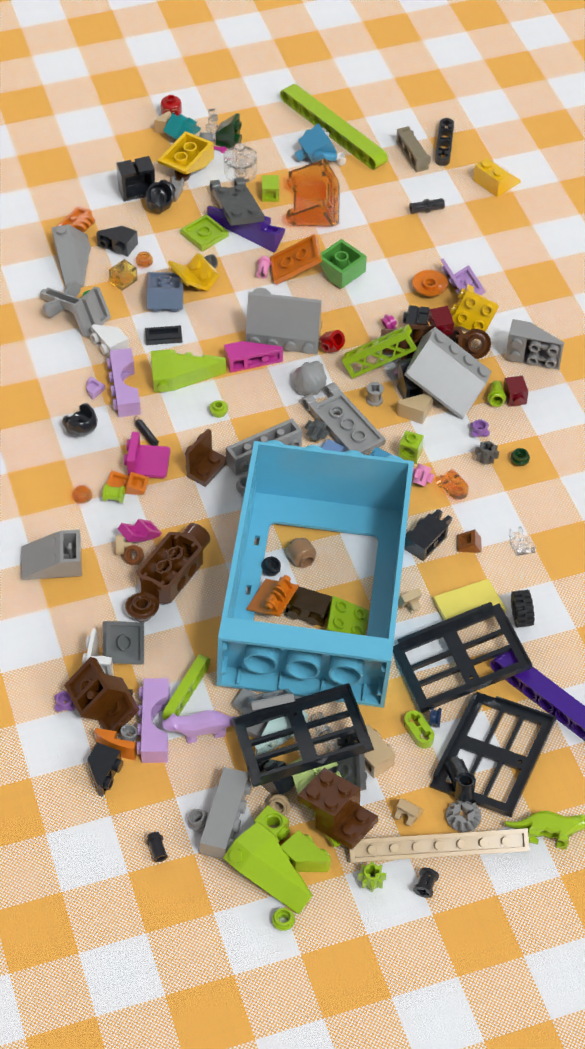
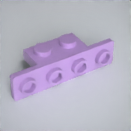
(462, 278)

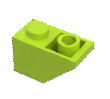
(305, 854)

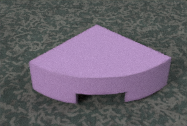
(94, 388)

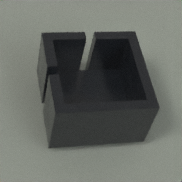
(135, 177)

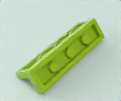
(376, 345)

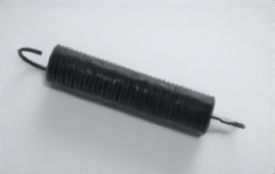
(146, 432)

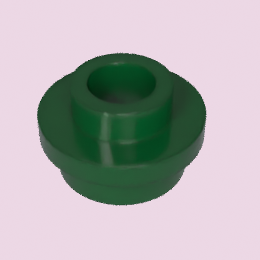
(520, 457)

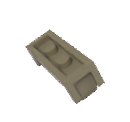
(412, 149)

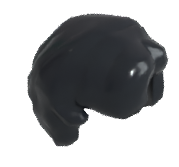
(81, 422)

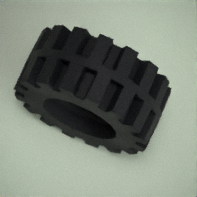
(522, 608)

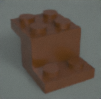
(101, 696)
(338, 808)

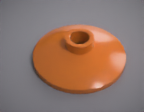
(430, 282)

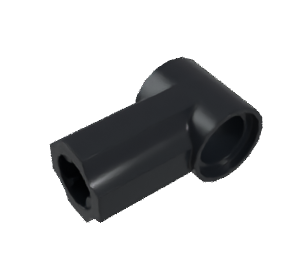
(461, 779)

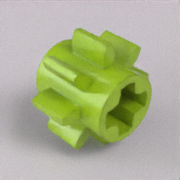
(372, 882)

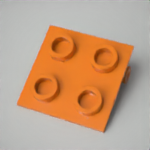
(273, 596)

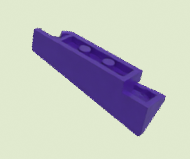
(259, 233)

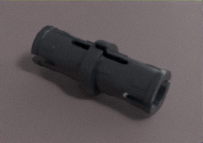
(426, 205)

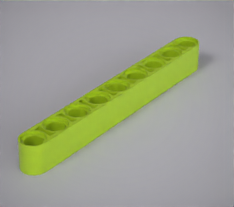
(339, 129)

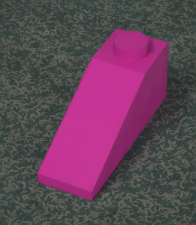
(250, 355)

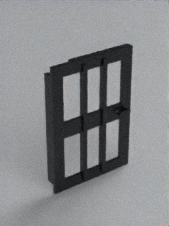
(448, 630)
(300, 729)
(503, 756)

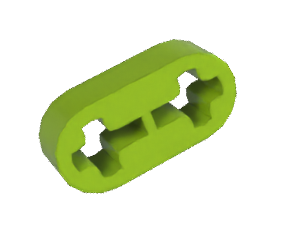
(422, 727)

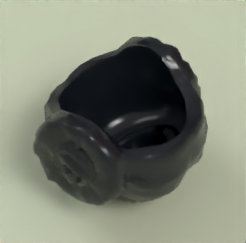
(160, 196)

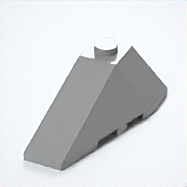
(72, 253)

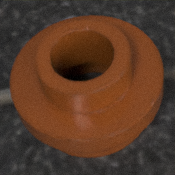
(128, 555)

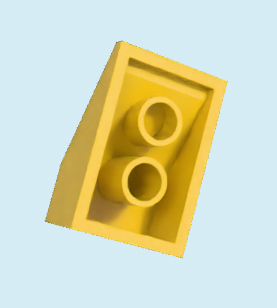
(188, 154)

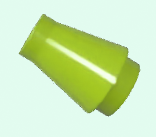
(496, 394)

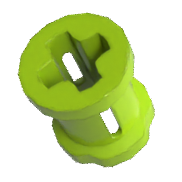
(113, 493)

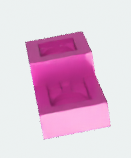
(140, 531)

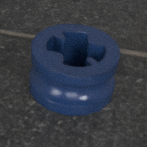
(435, 717)

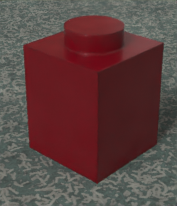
(441, 319)
(515, 391)

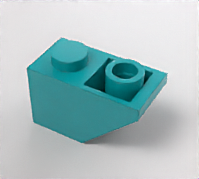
(179, 124)

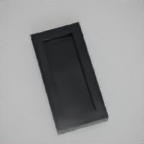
(163, 335)

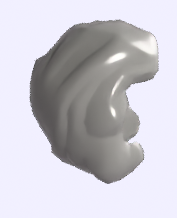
(310, 378)

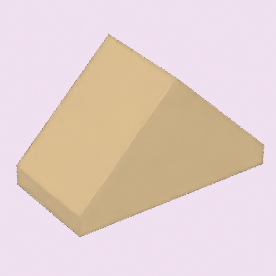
(415, 407)

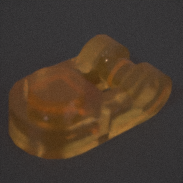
(456, 488)

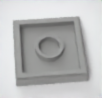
(270, 699)

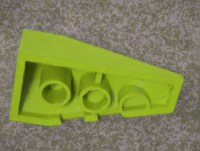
(178, 370)
(264, 862)

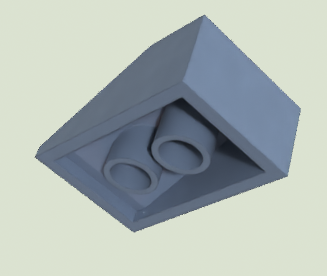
(164, 291)

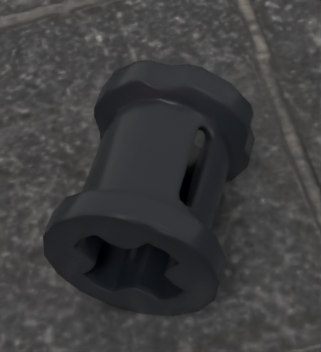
(424, 876)

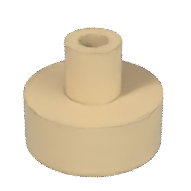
(121, 544)

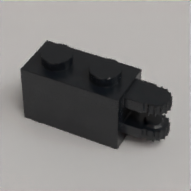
(427, 535)

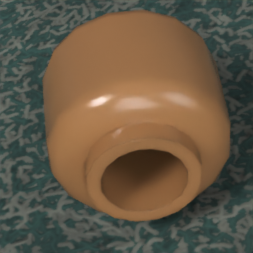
(301, 552)

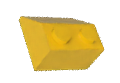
(494, 177)

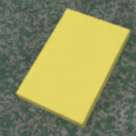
(466, 598)

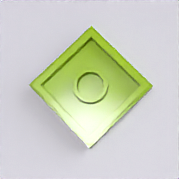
(204, 232)

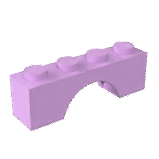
(127, 397)
(153, 741)

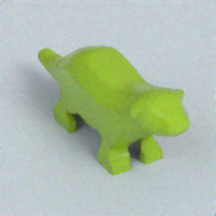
(551, 826)

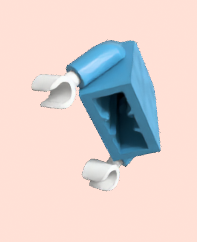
(318, 146)

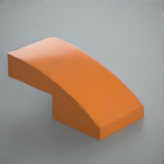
(134, 484)
(109, 738)

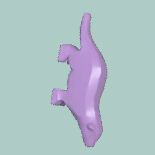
(199, 724)

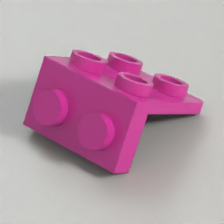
(146, 459)

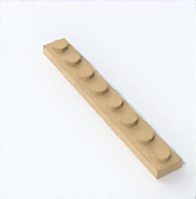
(440, 845)

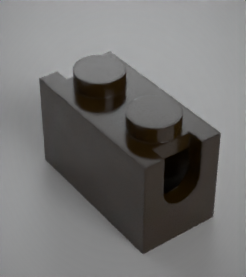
(309, 606)

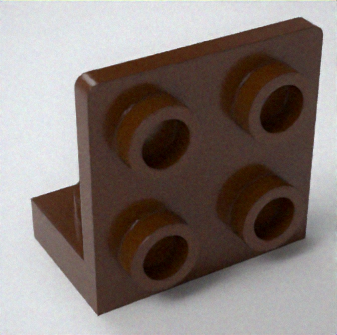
(202, 461)

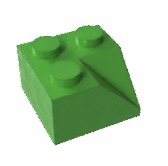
(342, 263)

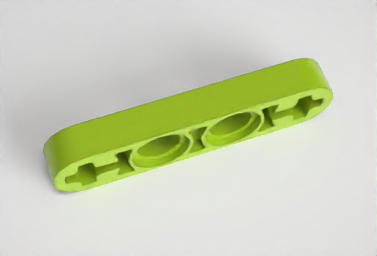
(187, 687)

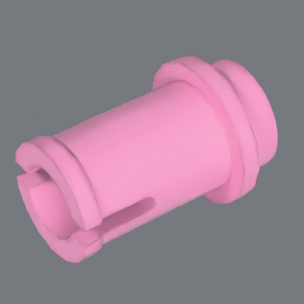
(263, 265)

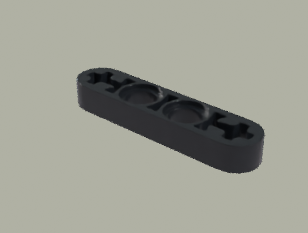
(444, 141)

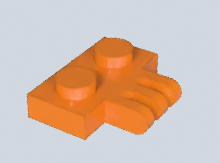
(79, 218)

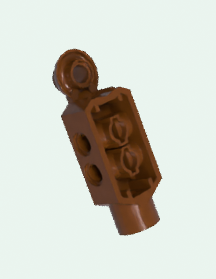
(462, 339)
(167, 570)

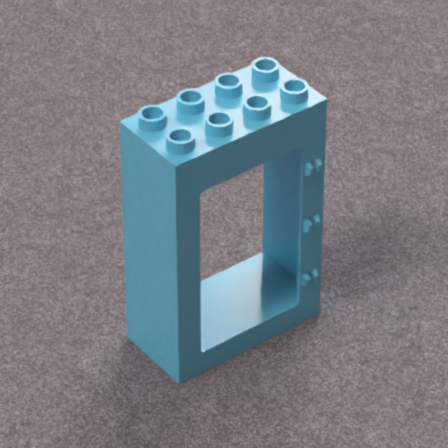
(324, 493)

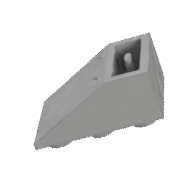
(533, 345)
(53, 556)

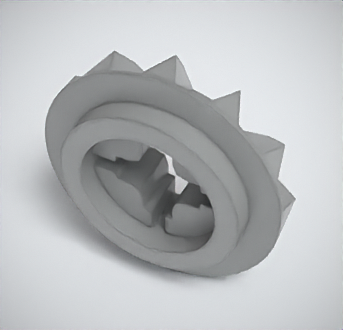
(459, 822)

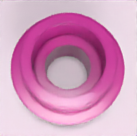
(389, 322)

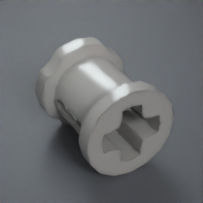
(374, 394)

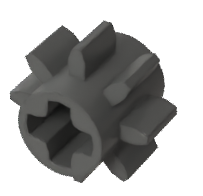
(316, 429)
(487, 452)

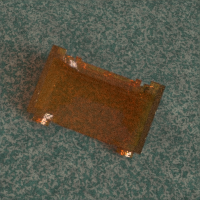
(315, 196)

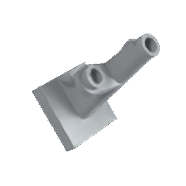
(88, 310)

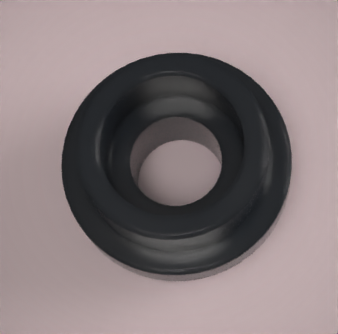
(271, 566)

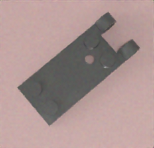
(237, 202)

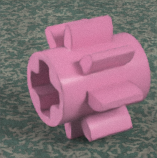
(422, 475)

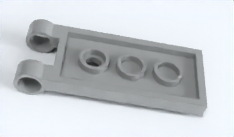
(350, 427)

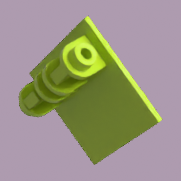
(347, 617)

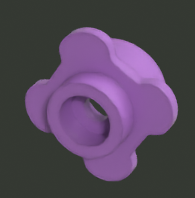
(479, 428)
(62, 697)

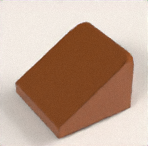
(469, 542)

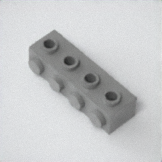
(239, 454)
(225, 813)

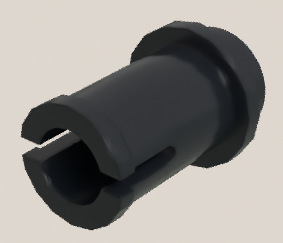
(155, 842)

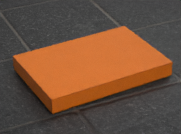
(295, 259)

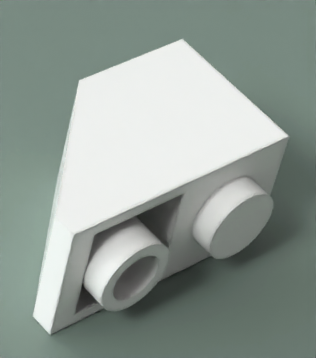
(108, 338)

